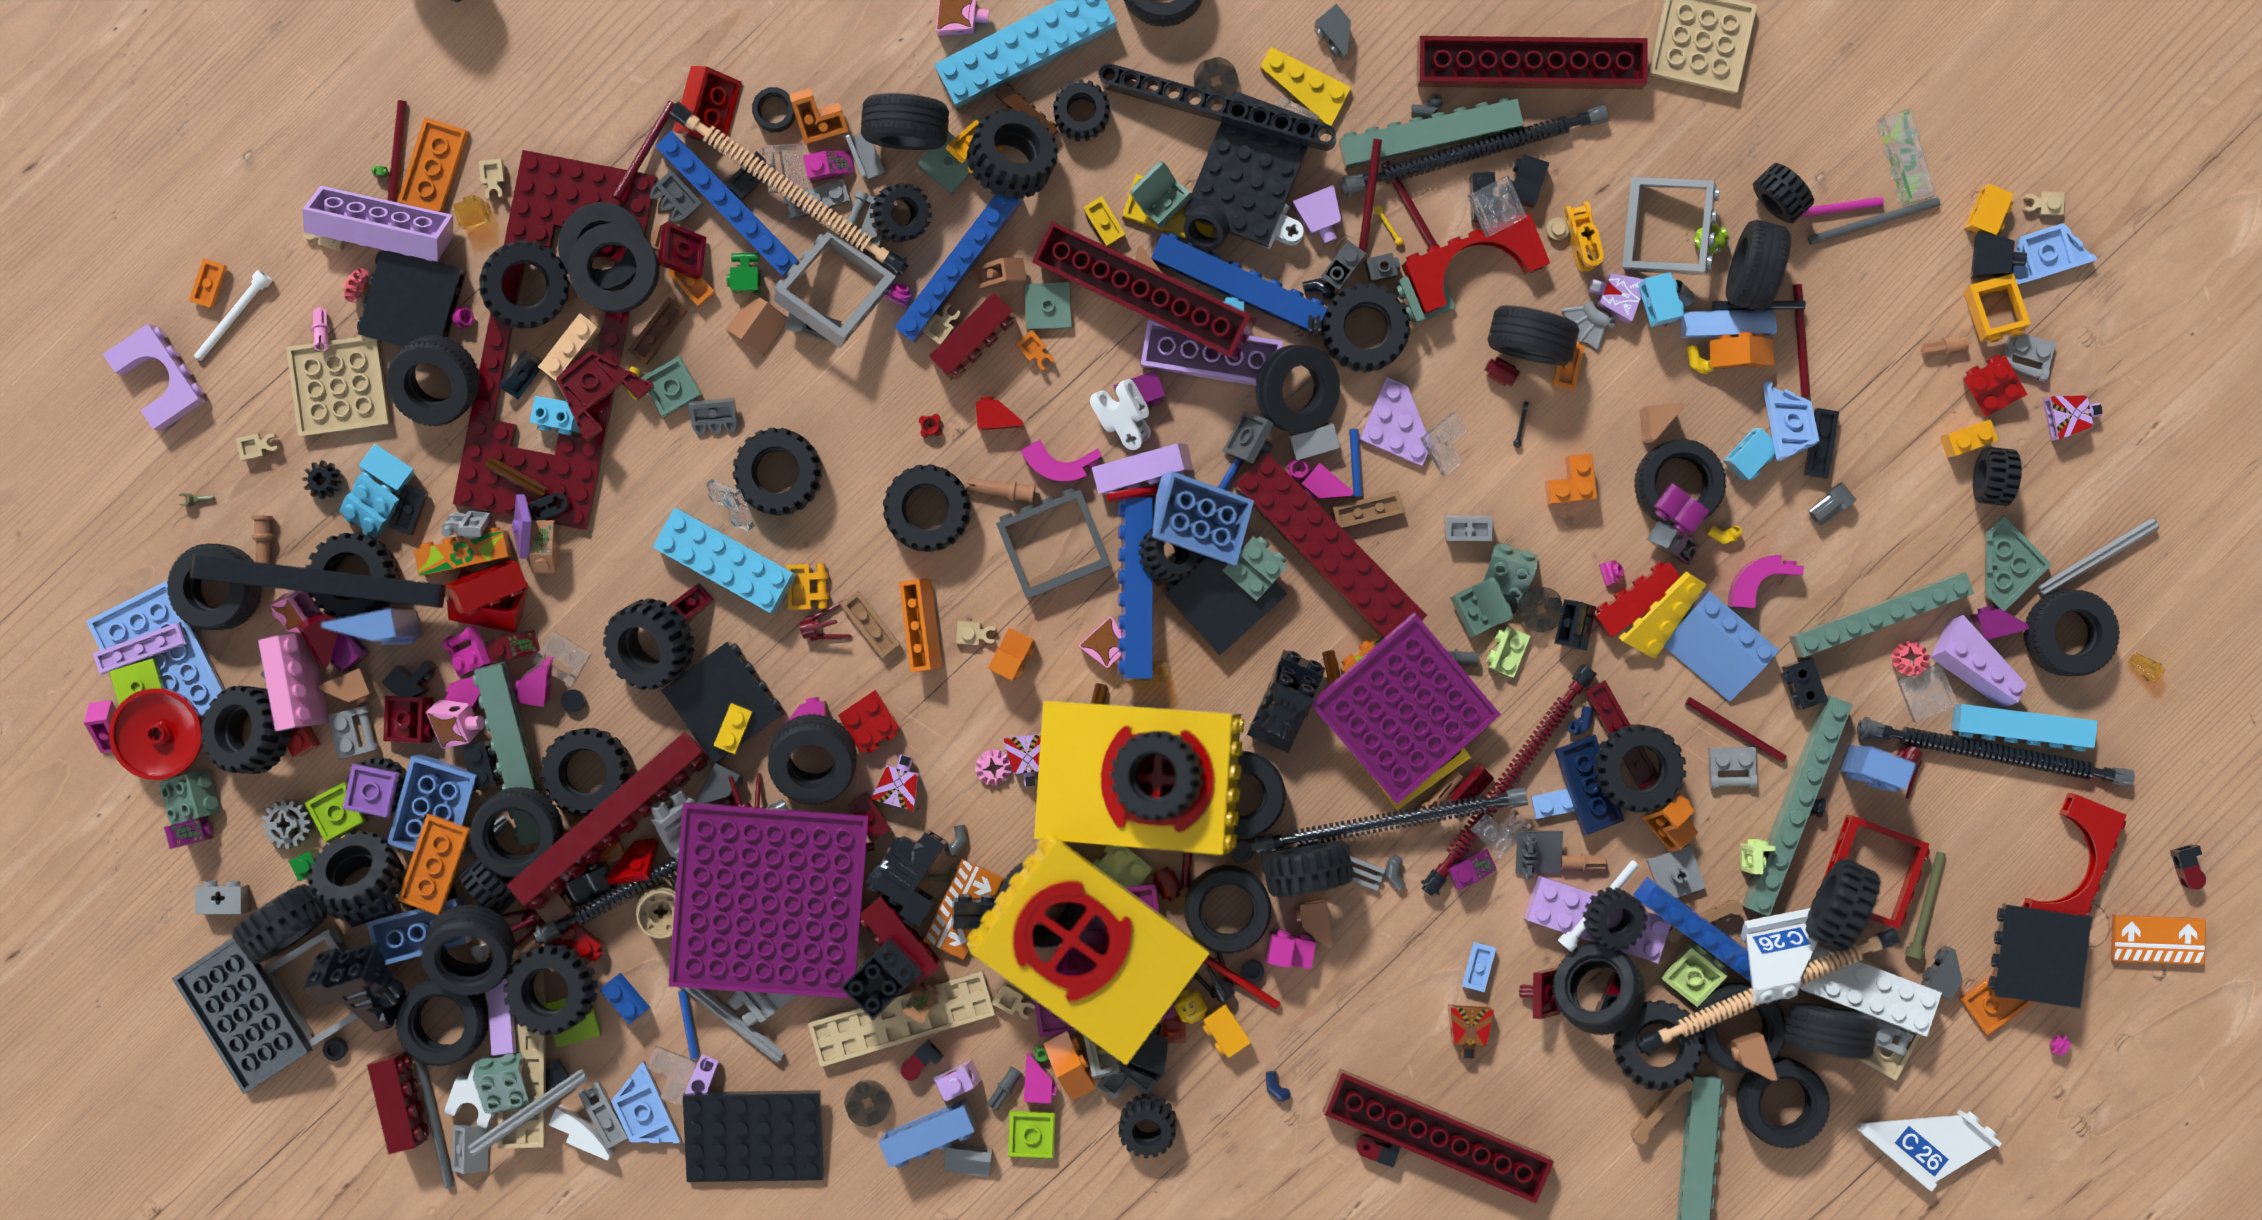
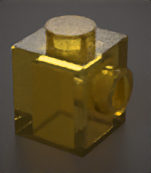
(472, 212)

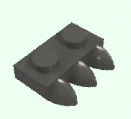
(676, 195)
(713, 414)

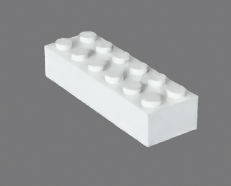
(1877, 994)

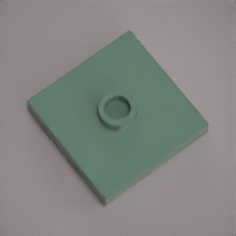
(944, 167)
(1047, 306)
(672, 386)

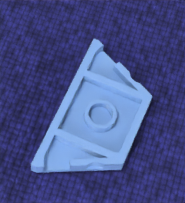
(2049, 253)
(1790, 421)
(643, 1111)

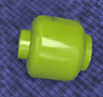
(1720, 239)

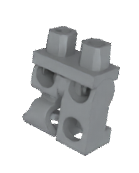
(668, 820)
(759, 1004)

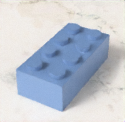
(1877, 768)
(404, 933)
(928, 1133)

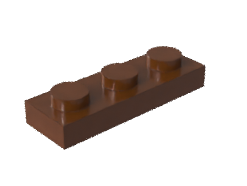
(657, 330)

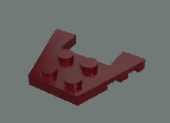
(590, 382)

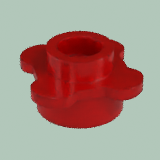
(934, 420)

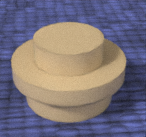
(1557, 228)

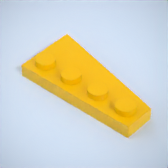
(1307, 85)
(1660, 622)

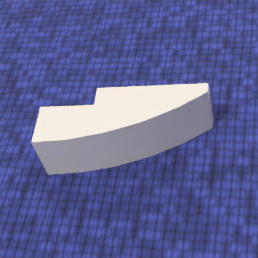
(581, 1132)

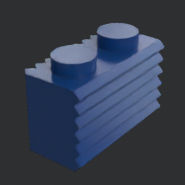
(624, 998)

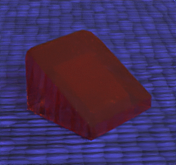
(1174, 1030)

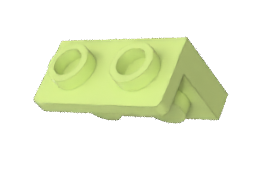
(1508, 651)
(1752, 855)

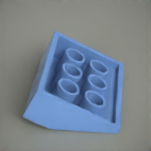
(1201, 517)
(387, 626)
(1720, 646)
(430, 788)

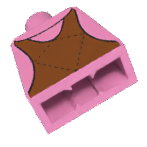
(959, 17)
(293, 609)
(1103, 643)
(454, 723)

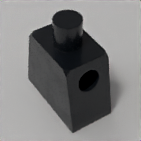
(1994, 256)
(1150, 1056)

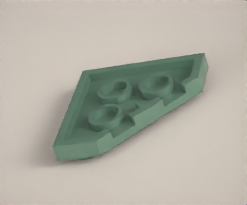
(2010, 563)

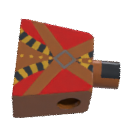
(1469, 1027)

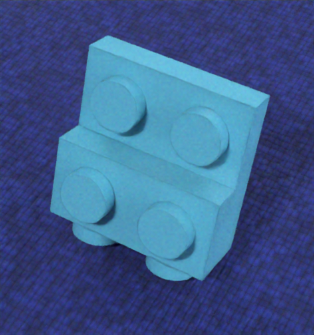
(369, 506)

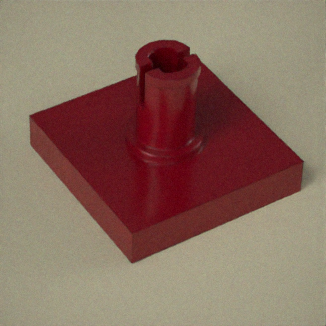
(682, 250)
(1541, 993)

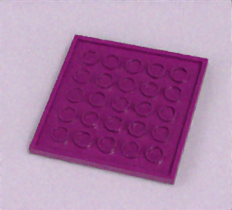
(1405, 708)

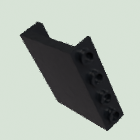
(410, 299)
(1219, 605)
(709, 688)
(2040, 955)

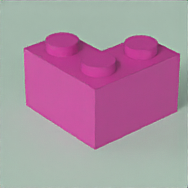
(1290, 950)

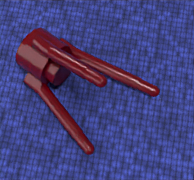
(811, 627)
(1913, 755)
(737, 802)
(529, 921)

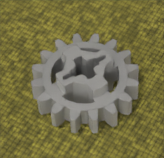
(286, 815)

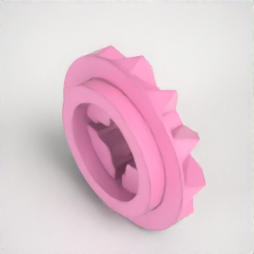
(999, 758)

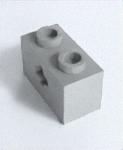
(208, 900)

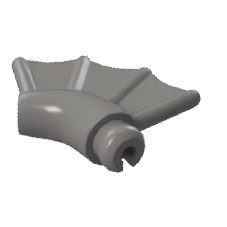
(1590, 322)

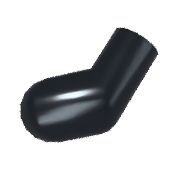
(1320, 285)

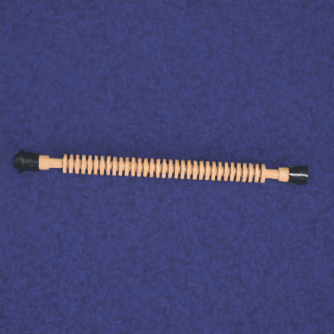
(685, 117)
(1815, 969)

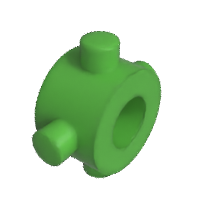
(380, 171)
(1041, 1054)

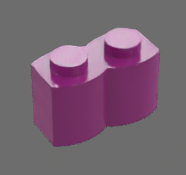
(1680, 509)

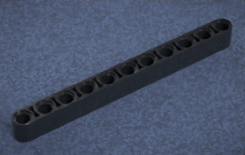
(1225, 114)
(318, 581)

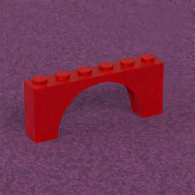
(1428, 270)
(2100, 829)

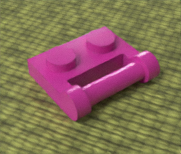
(470, 658)

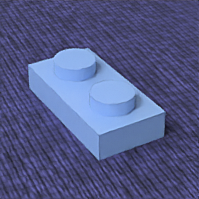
(1551, 803)
(1478, 966)

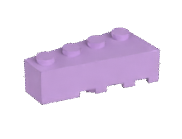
(1142, 468)
(1977, 663)

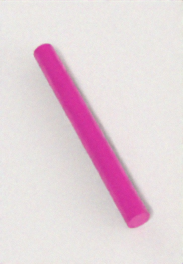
(1844, 206)

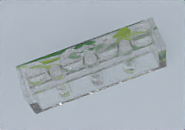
(1906, 157)

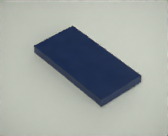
(1590, 805)

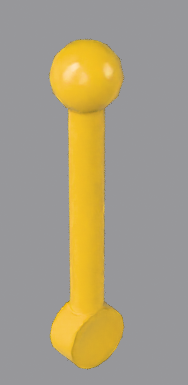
(1378, 210)

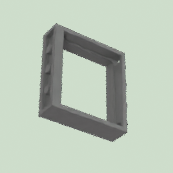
(1030, 511)

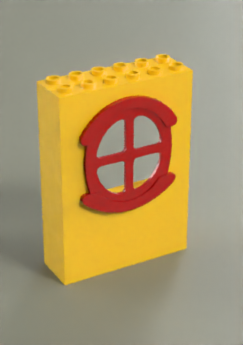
(1076, 784)
(1131, 983)

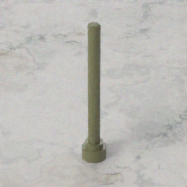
(1916, 949)

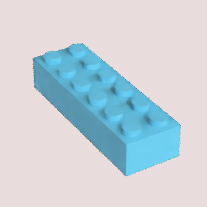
(724, 560)

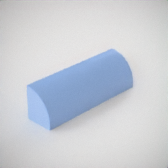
(1727, 322)

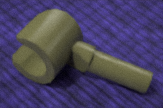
(191, 499)
(943, 877)

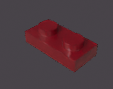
(1473, 784)
(876, 822)

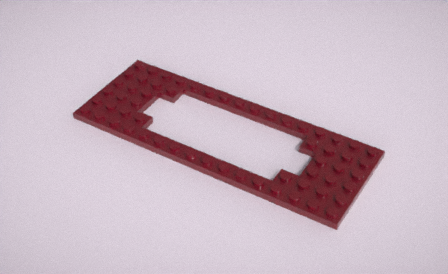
(543, 198)

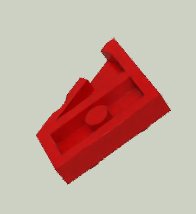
(635, 863)

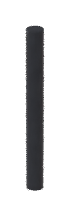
(1776, 305)

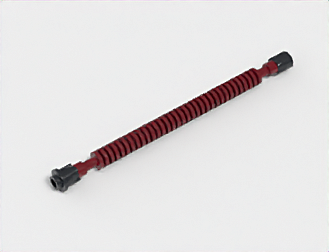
(1581, 680)

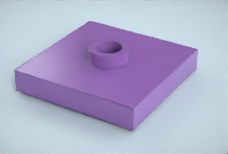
(522, 526)
(371, 790)

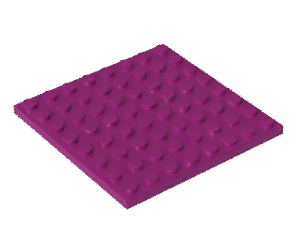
(767, 900)

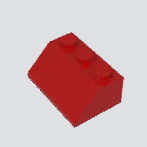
(711, 99)
(486, 586)
(501, 616)

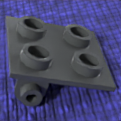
(1538, 852)

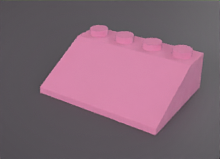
(293, 682)

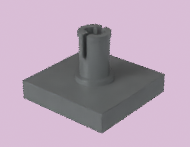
(1249, 438)

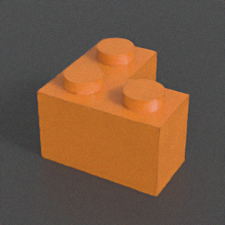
(815, 122)
(1742, 351)
(1579, 483)
(1011, 654)
(1673, 823)
(1069, 1065)

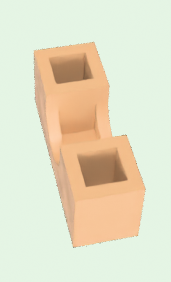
(576, 338)

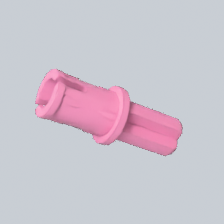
(320, 329)

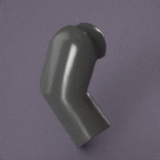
(1429, 108)
(959, 843)
(1392, 871)

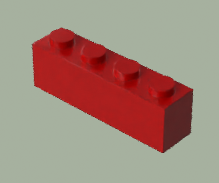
(1636, 600)

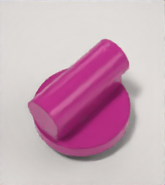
(899, 294)
(1611, 572)

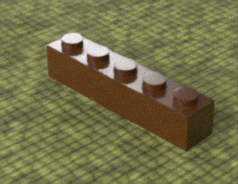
(1017, 101)

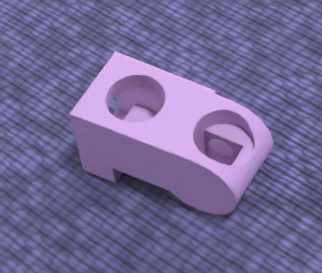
(703, 1075)

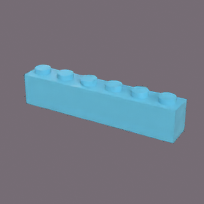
(2024, 725)

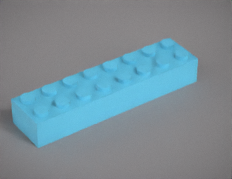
(1023, 48)

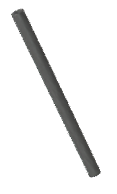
(1876, 220)
(434, 1123)

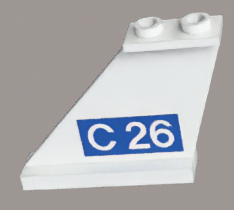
(1777, 954)
(1931, 1145)

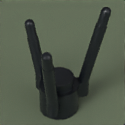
(1221, 989)

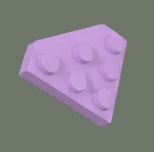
(1396, 424)

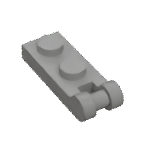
(830, 194)
(1886, 1034)
(603, 1115)

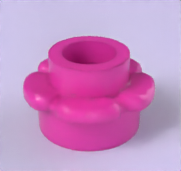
(462, 317)
(1299, 475)
(2060, 1045)

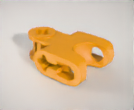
(1584, 237)

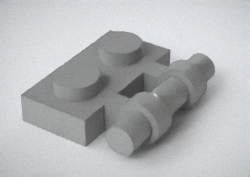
(469, 525)

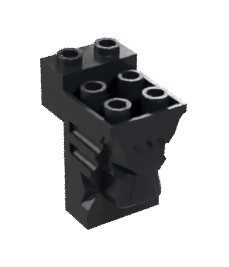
(1286, 700)
(902, 873)
(882, 978)
(359, 982)

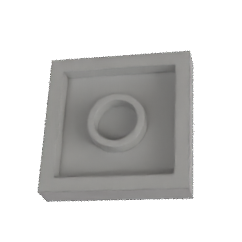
(1677, 871)

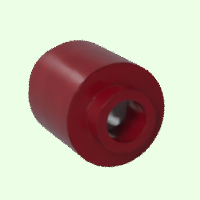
(1501, 371)
(1167, 884)

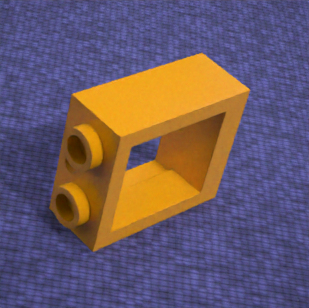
(1978, 314)

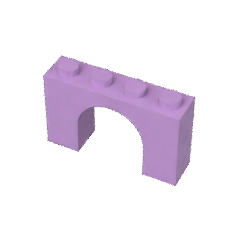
(182, 392)

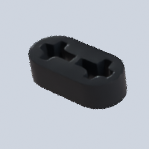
(546, 502)

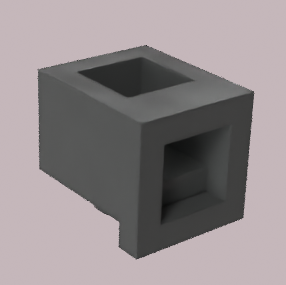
(1374, 271)

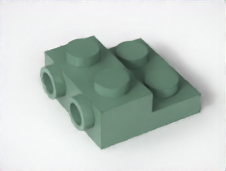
(1256, 567)

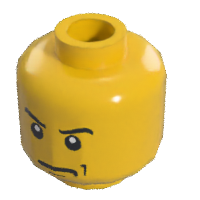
(1190, 1006)

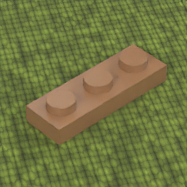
(1368, 509)
(870, 624)

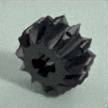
(324, 488)

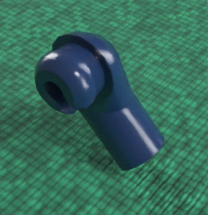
(1583, 723)
(1276, 1091)

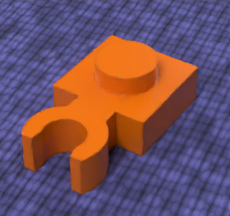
(1032, 348)

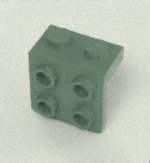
(1160, 194)
(1406, 292)
(1512, 569)
(1482, 607)
(189, 796)
(501, 1083)

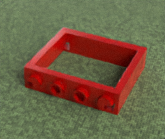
(1912, 877)

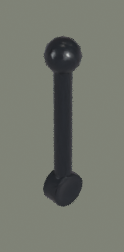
(1517, 442)

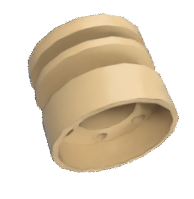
(648, 919)

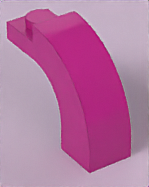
(1058, 471)
(1746, 582)

